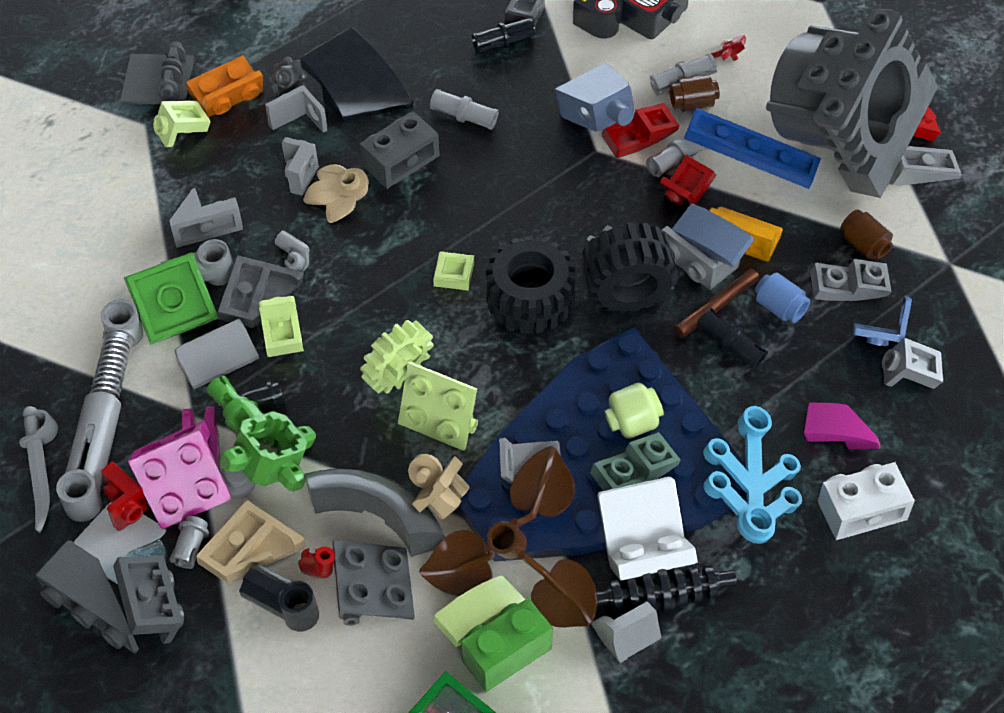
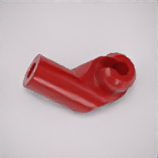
(317, 564)

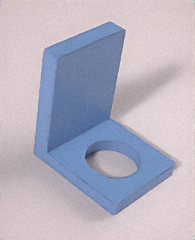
(882, 336)

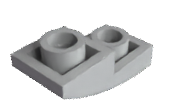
(857, 282)

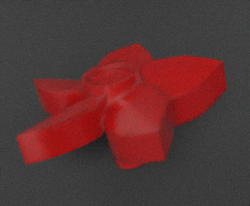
(731, 48)

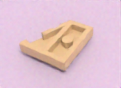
(246, 541)

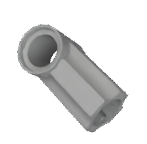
(214, 262)

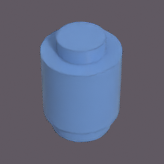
(782, 297)

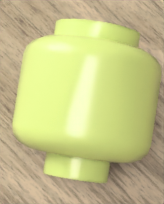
(634, 410)

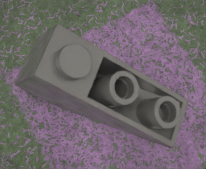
(80, 584)

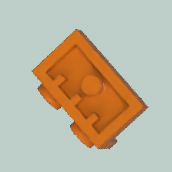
(226, 86)

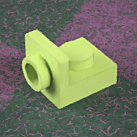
(179, 118)

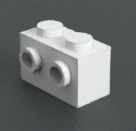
(865, 500)

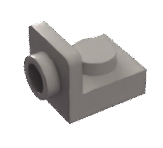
(300, 164)
(914, 363)

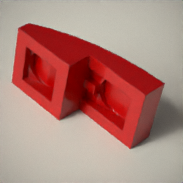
(646, 129)

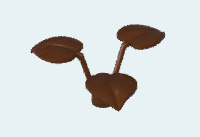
(460, 560)

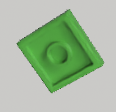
(171, 298)

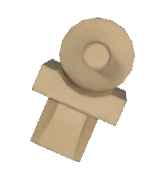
(439, 487)

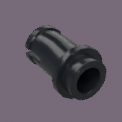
(266, 396)

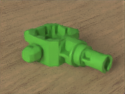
(270, 428)

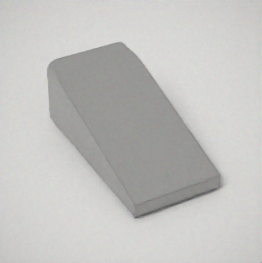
(925, 166)

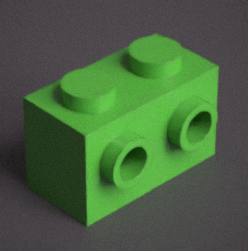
(506, 644)

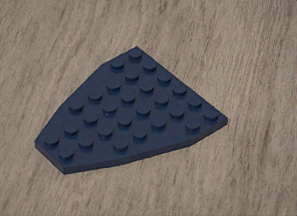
(574, 415)

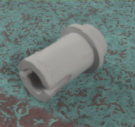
(190, 538)

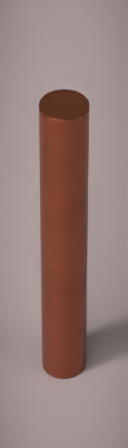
(717, 302)

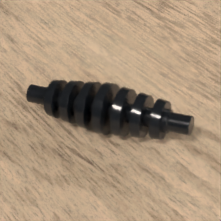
(664, 589)

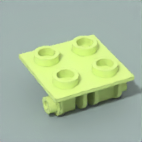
(438, 406)

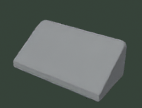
(216, 354)

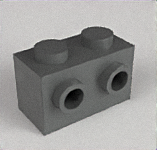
(399, 149)

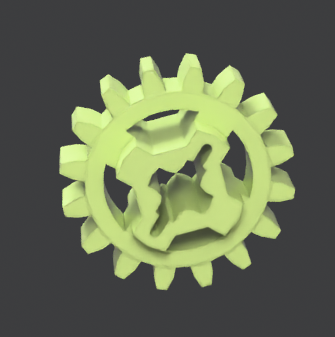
(391, 355)

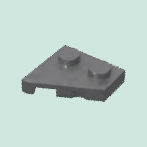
(254, 282)

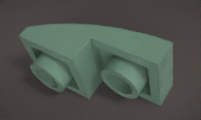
(641, 462)

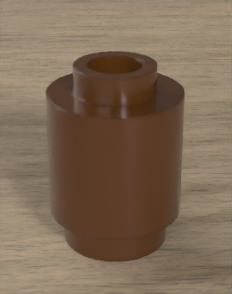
(694, 93)
(867, 234)

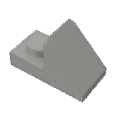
(197, 223)

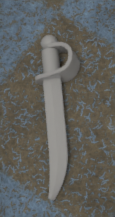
(34, 442)

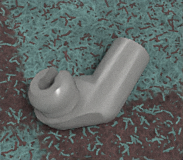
(297, 251)

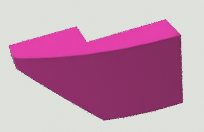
(838, 423)

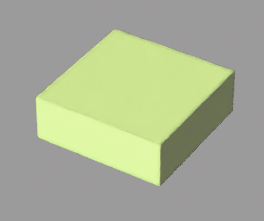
(453, 271)

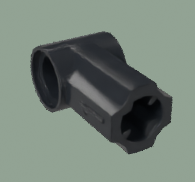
(280, 596)

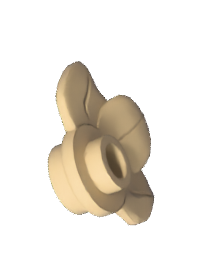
(336, 191)

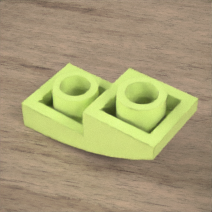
(476, 607)

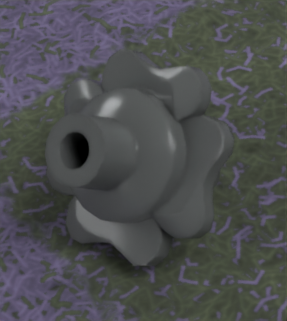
(289, 75)

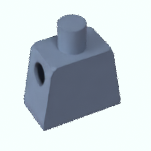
(596, 99)

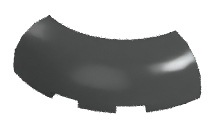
(379, 495)

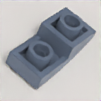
(713, 234)

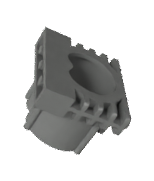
(853, 96)

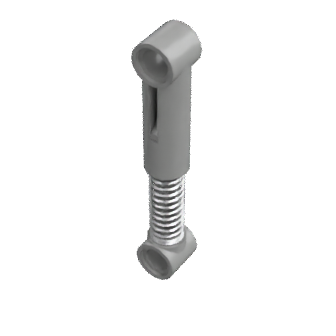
(99, 414)

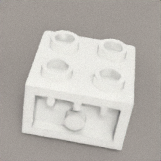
(644, 528)

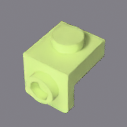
(280, 326)

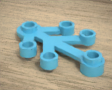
(752, 426)

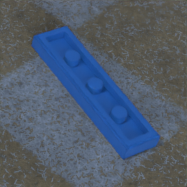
(752, 148)

